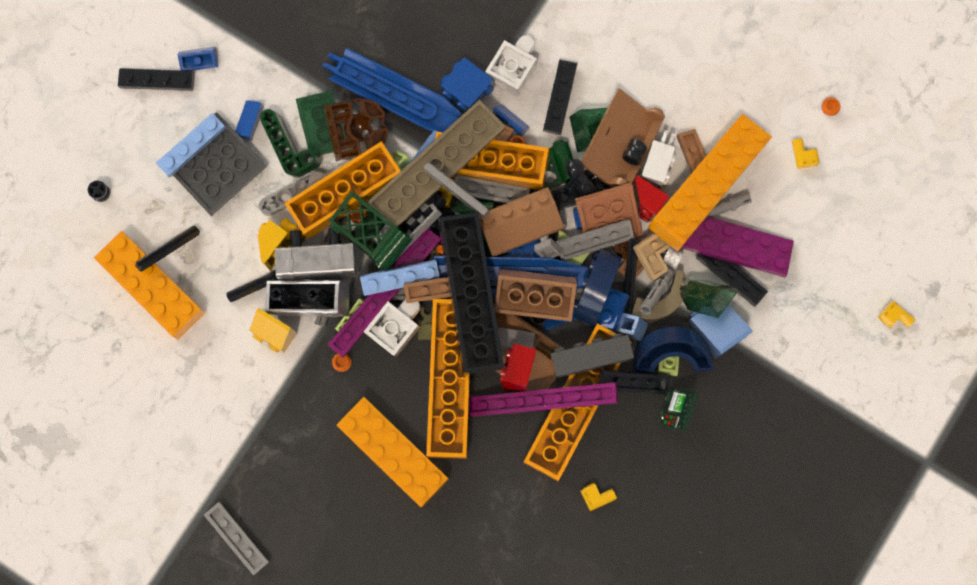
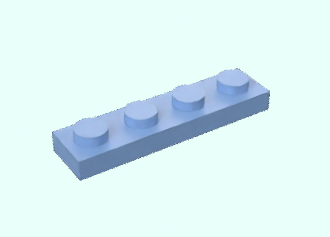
(191, 145)
(396, 277)

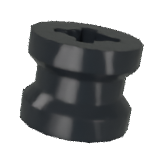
(98, 187)

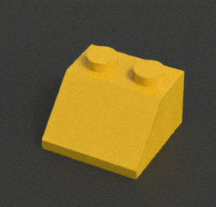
(269, 238)
(272, 331)

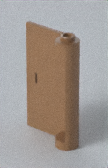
(621, 122)
(542, 370)

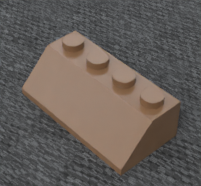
(521, 222)
(535, 295)

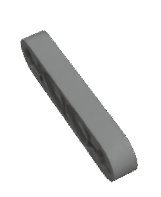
(290, 190)

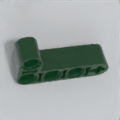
(284, 142)

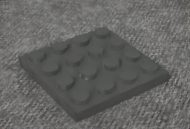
(220, 170)

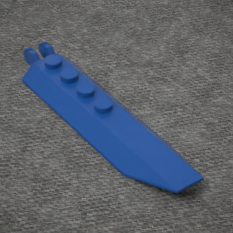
(392, 91)
(525, 264)

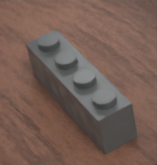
(591, 356)

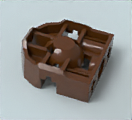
(354, 127)

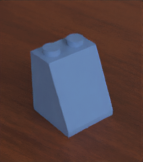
(720, 332)

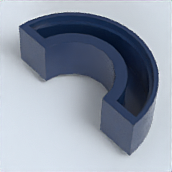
(597, 286)
(669, 343)

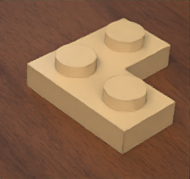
(649, 255)

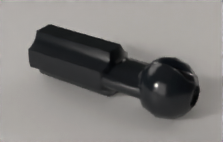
(575, 169)

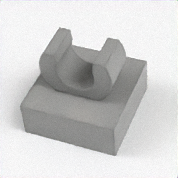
(547, 248)

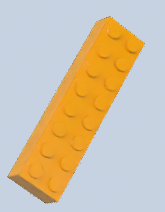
(709, 182)
(447, 389)
(566, 426)

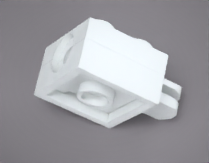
(514, 65)
(659, 160)
(396, 327)

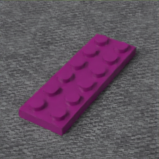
(741, 246)

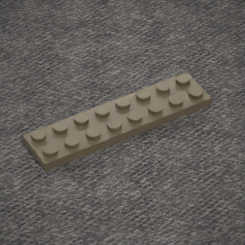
(447, 153)

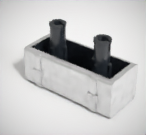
(316, 261)
(307, 298)

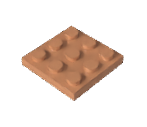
(609, 208)

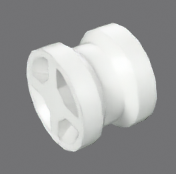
(673, 257)

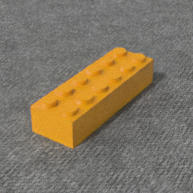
(509, 164)
(363, 175)
(151, 287)
(392, 452)

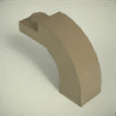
(666, 306)

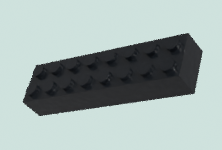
(470, 294)

